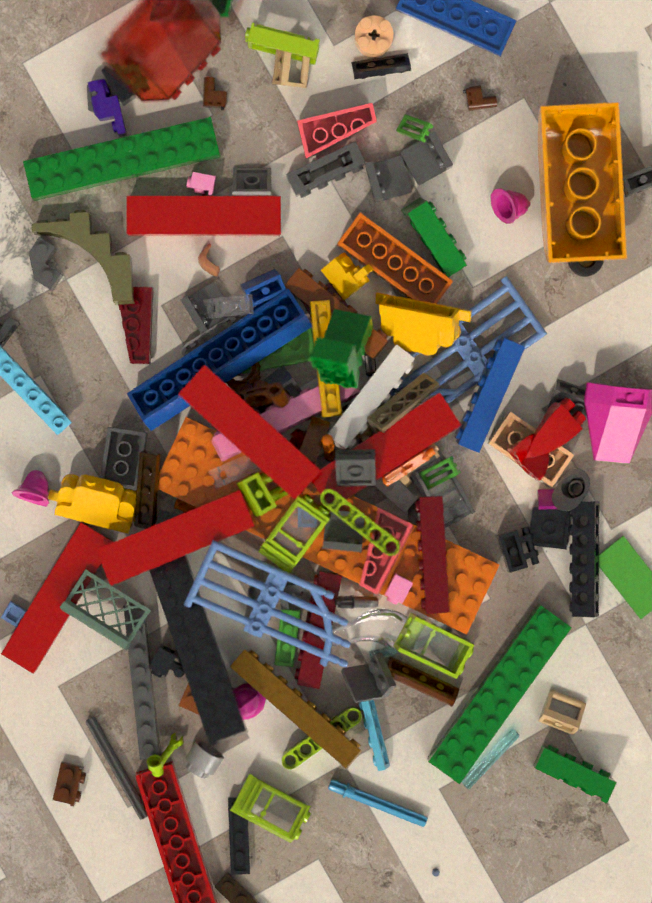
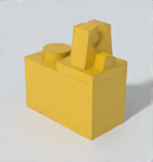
(346, 276)

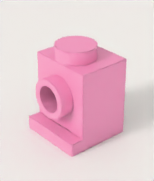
(201, 183)

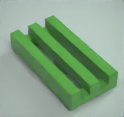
(423, 132)
(453, 466)

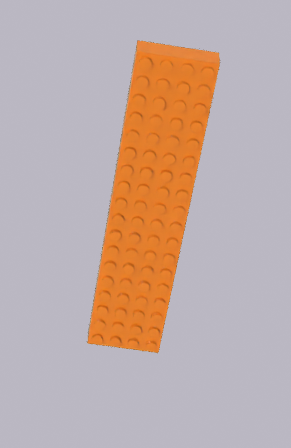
(188, 479)

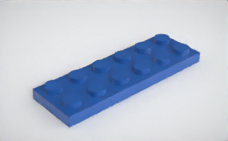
(463, 20)

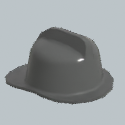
(571, 490)

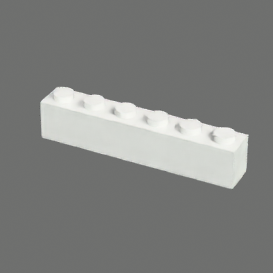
(370, 397)

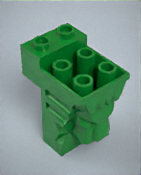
(341, 349)

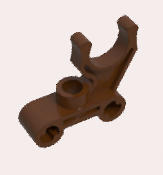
(259, 392)

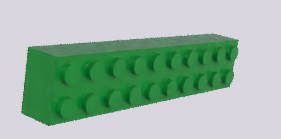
(121, 159)
(498, 693)

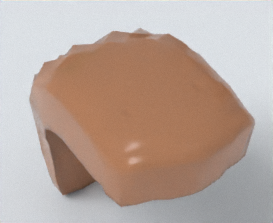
(205, 264)

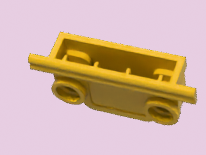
(420, 324)
(95, 502)

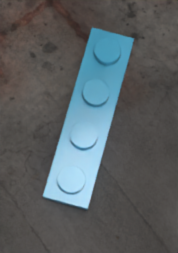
(375, 737)

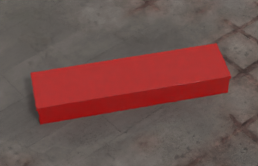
(204, 215)
(249, 432)
(397, 444)
(175, 538)
(44, 617)
(175, 836)

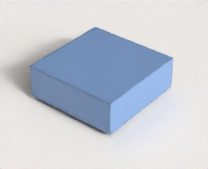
(13, 613)

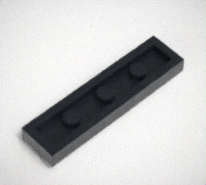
(238, 842)

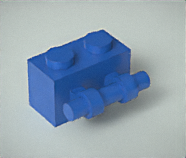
(264, 287)

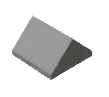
(251, 182)

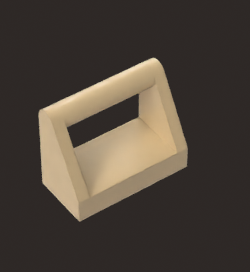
(282, 68)
(559, 720)

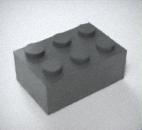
(122, 456)

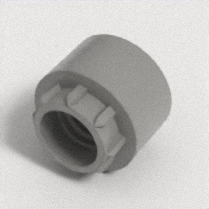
(203, 759)

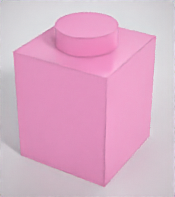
(398, 589)

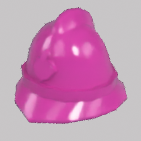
(509, 205)
(34, 489)
(249, 700)

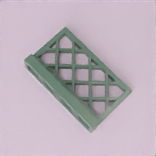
(95, 623)

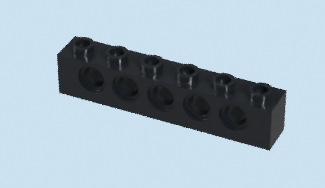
(591, 568)

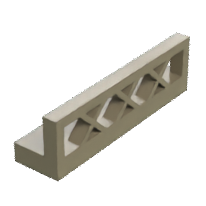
(402, 403)

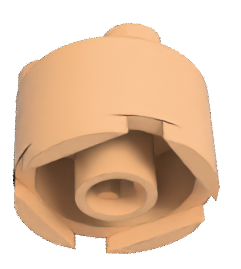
(363, 39)

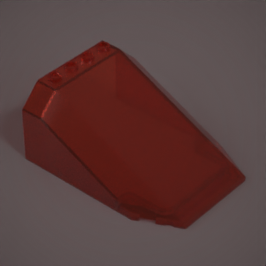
(162, 47)

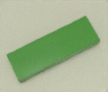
(284, 651)

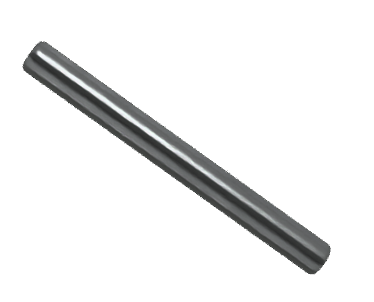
(117, 767)

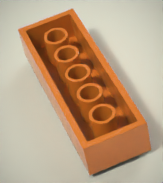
(393, 261)

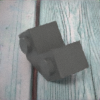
(40, 256)

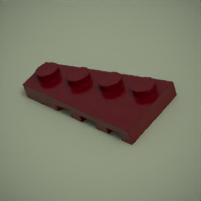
(138, 325)

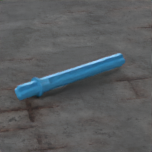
(378, 803)

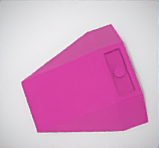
(616, 420)

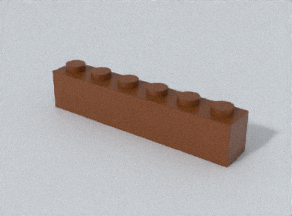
(308, 290)

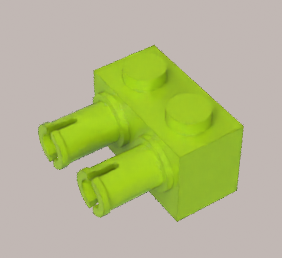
(257, 495)

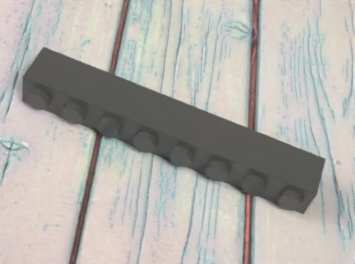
(142, 687)

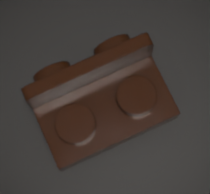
(68, 783)

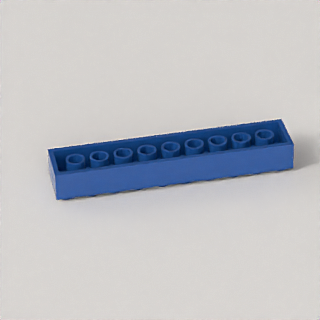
(224, 355)

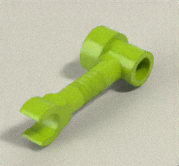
(156, 762)

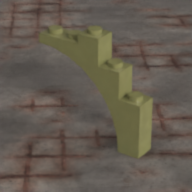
(99, 245)

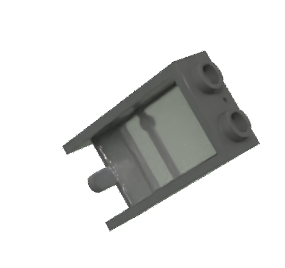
(454, 498)

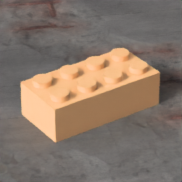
(514, 429)

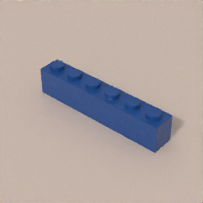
(490, 394)

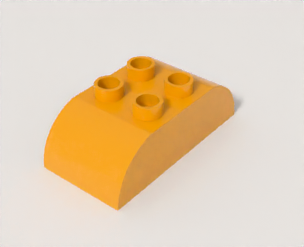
(581, 182)

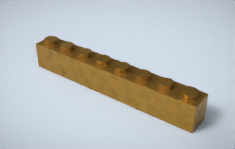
(299, 711)

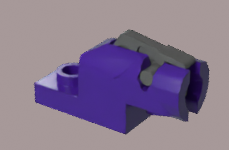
(104, 106)

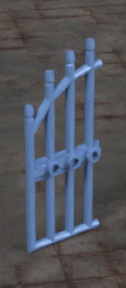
(469, 351)
(267, 601)

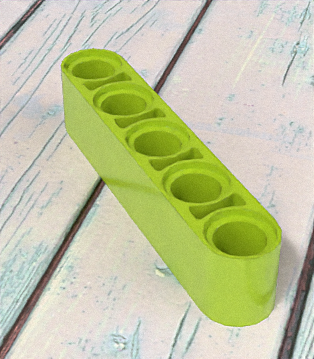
(353, 515)
(301, 757)

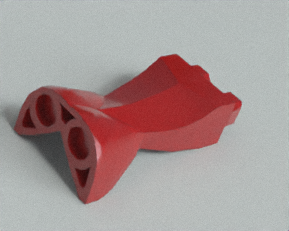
(554, 431)

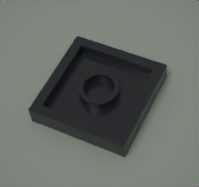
(550, 528)

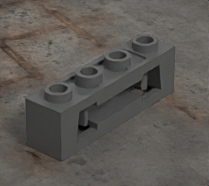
(322, 181)

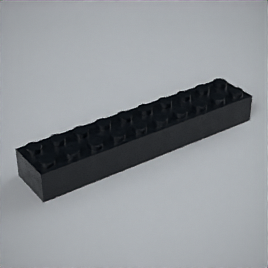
(198, 653)

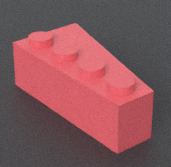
(330, 128)
(377, 563)

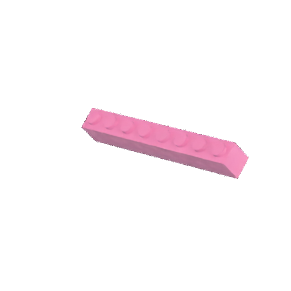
(282, 419)

